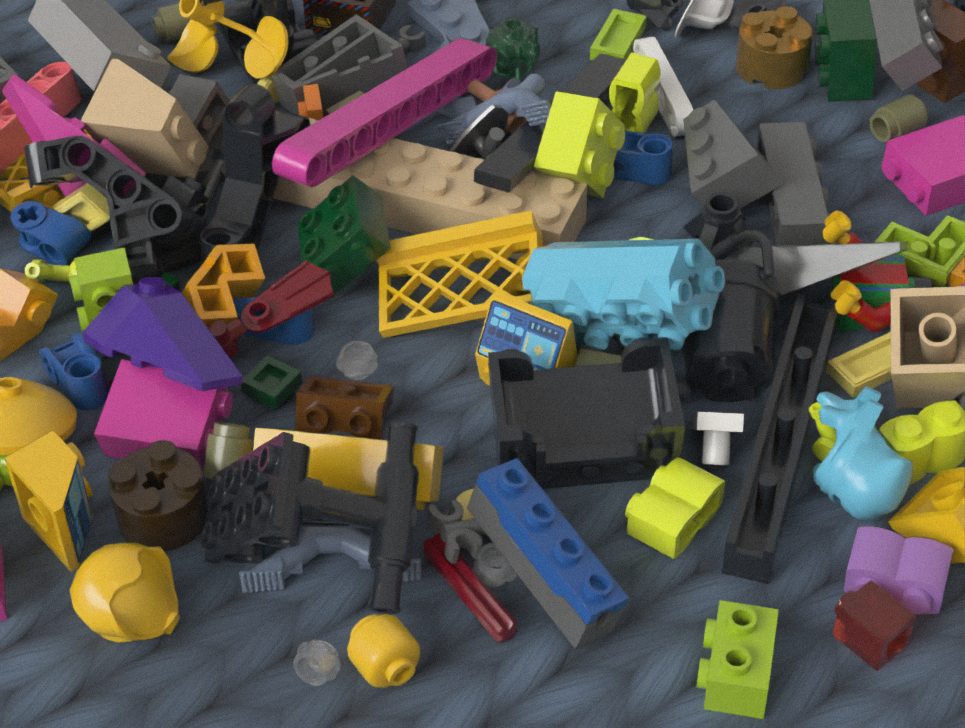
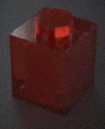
(873, 624)

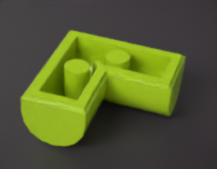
(931, 255)

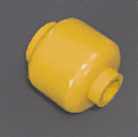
(382, 649)

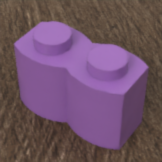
(906, 568)

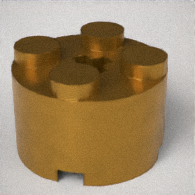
(774, 48)

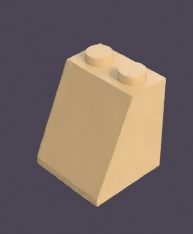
(144, 123)
(927, 345)

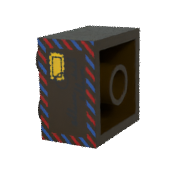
(327, 15)

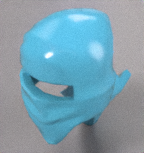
(860, 466)

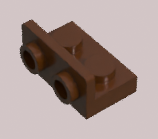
(342, 405)

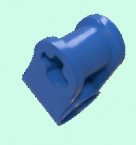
(644, 158)
(49, 232)
(76, 372)

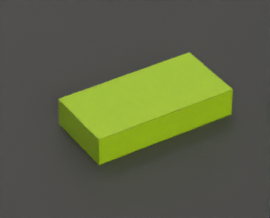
(618, 34)

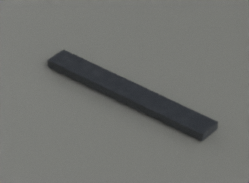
(517, 155)

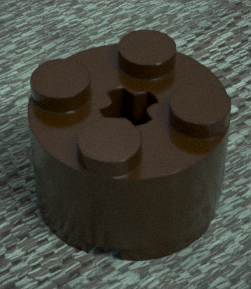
(158, 496)

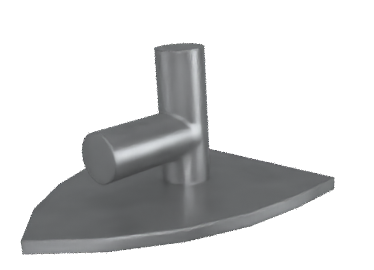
(484, 133)

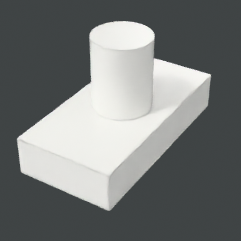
(717, 434)

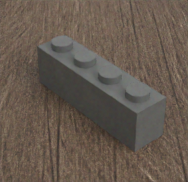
(906, 39)
(800, 204)

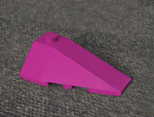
(43, 123)

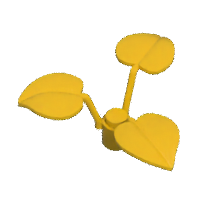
(200, 47)

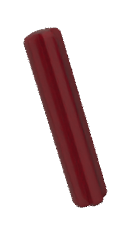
(472, 591)

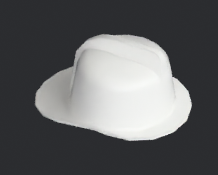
(705, 14)

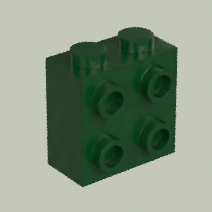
(345, 232)

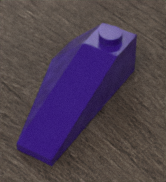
(164, 332)

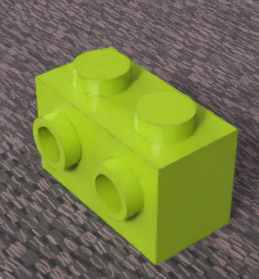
(98, 281)
(740, 659)

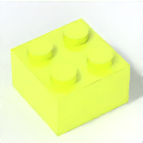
(580, 142)

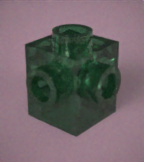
(515, 47)

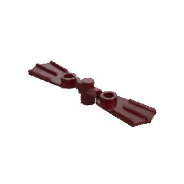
(284, 300)

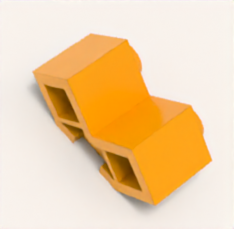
(225, 275)
(23, 310)

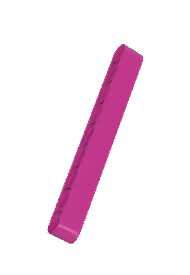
(382, 113)

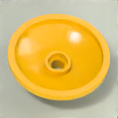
(31, 412)

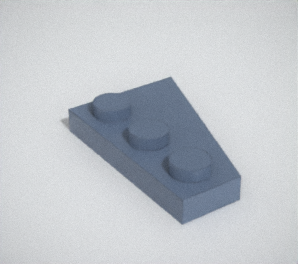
(450, 17)

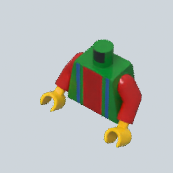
(865, 292)

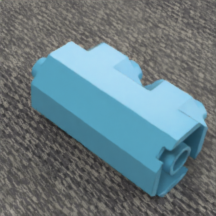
(627, 288)

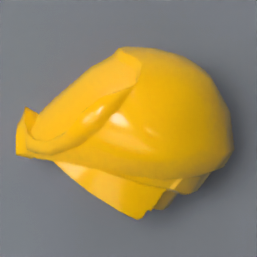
(126, 592)

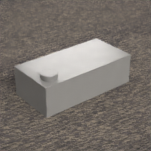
(92, 35)

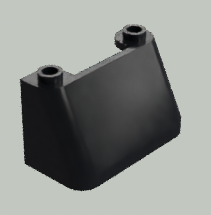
(588, 419)

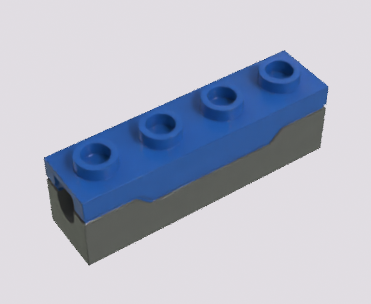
(547, 553)

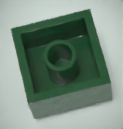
(846, 49)

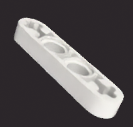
(672, 99)

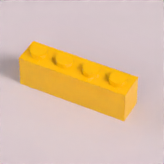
(354, 461)

